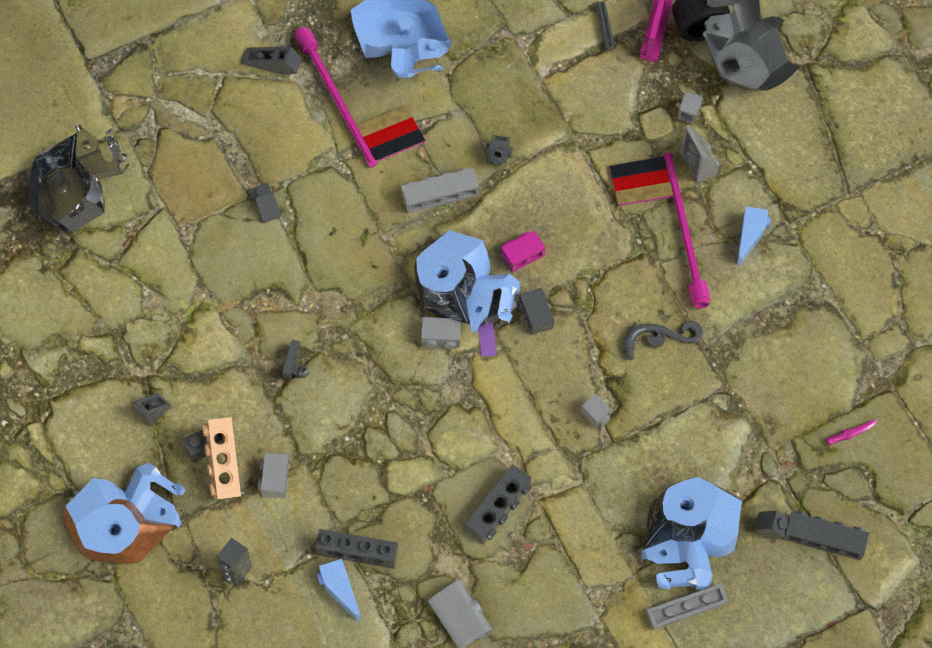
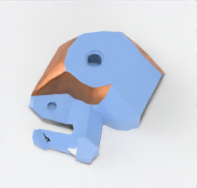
(120, 524)

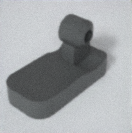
(290, 367)

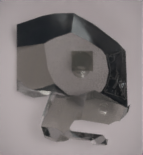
(66, 179)

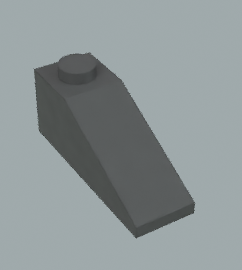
(273, 59)

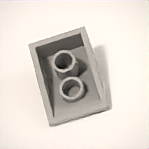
(698, 155)

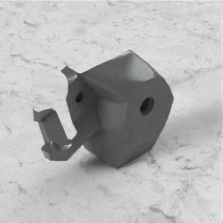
(747, 47)

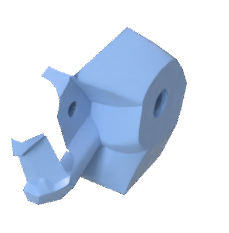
(401, 27)

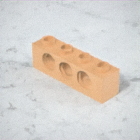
(229, 466)

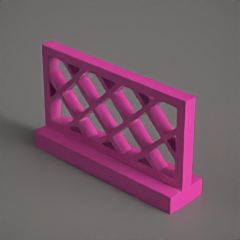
(656, 30)

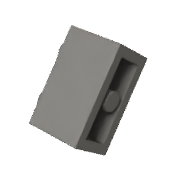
(440, 333)
(275, 475)

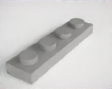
(687, 606)

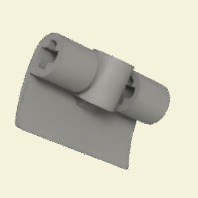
(460, 614)

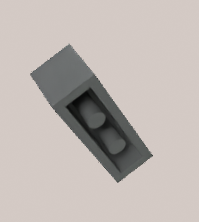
(234, 562)

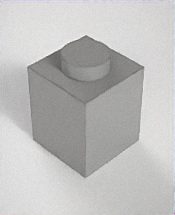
(690, 107)
(596, 411)

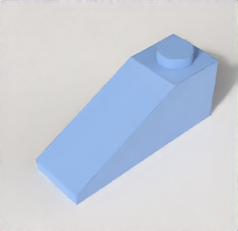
(753, 228)
(338, 586)

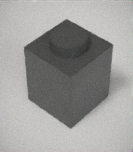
(771, 524)

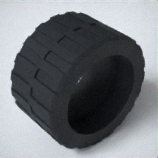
(691, 16)

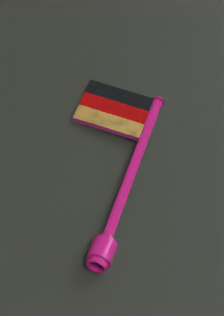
(377, 137)
(652, 181)

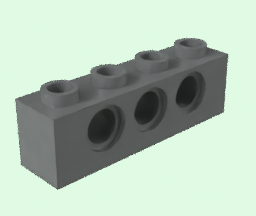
(512, 478)
(356, 548)

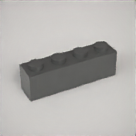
(826, 535)

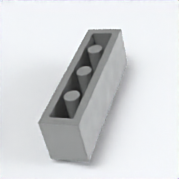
(440, 190)

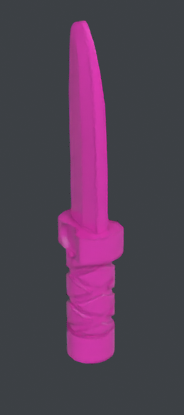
(848, 434)

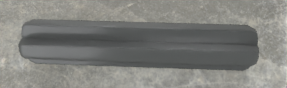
(605, 25)

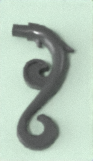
(656, 342)

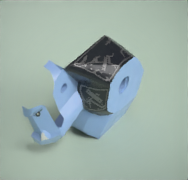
(457, 283)
(688, 526)

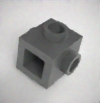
(499, 149)

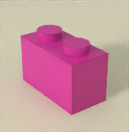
(522, 250)

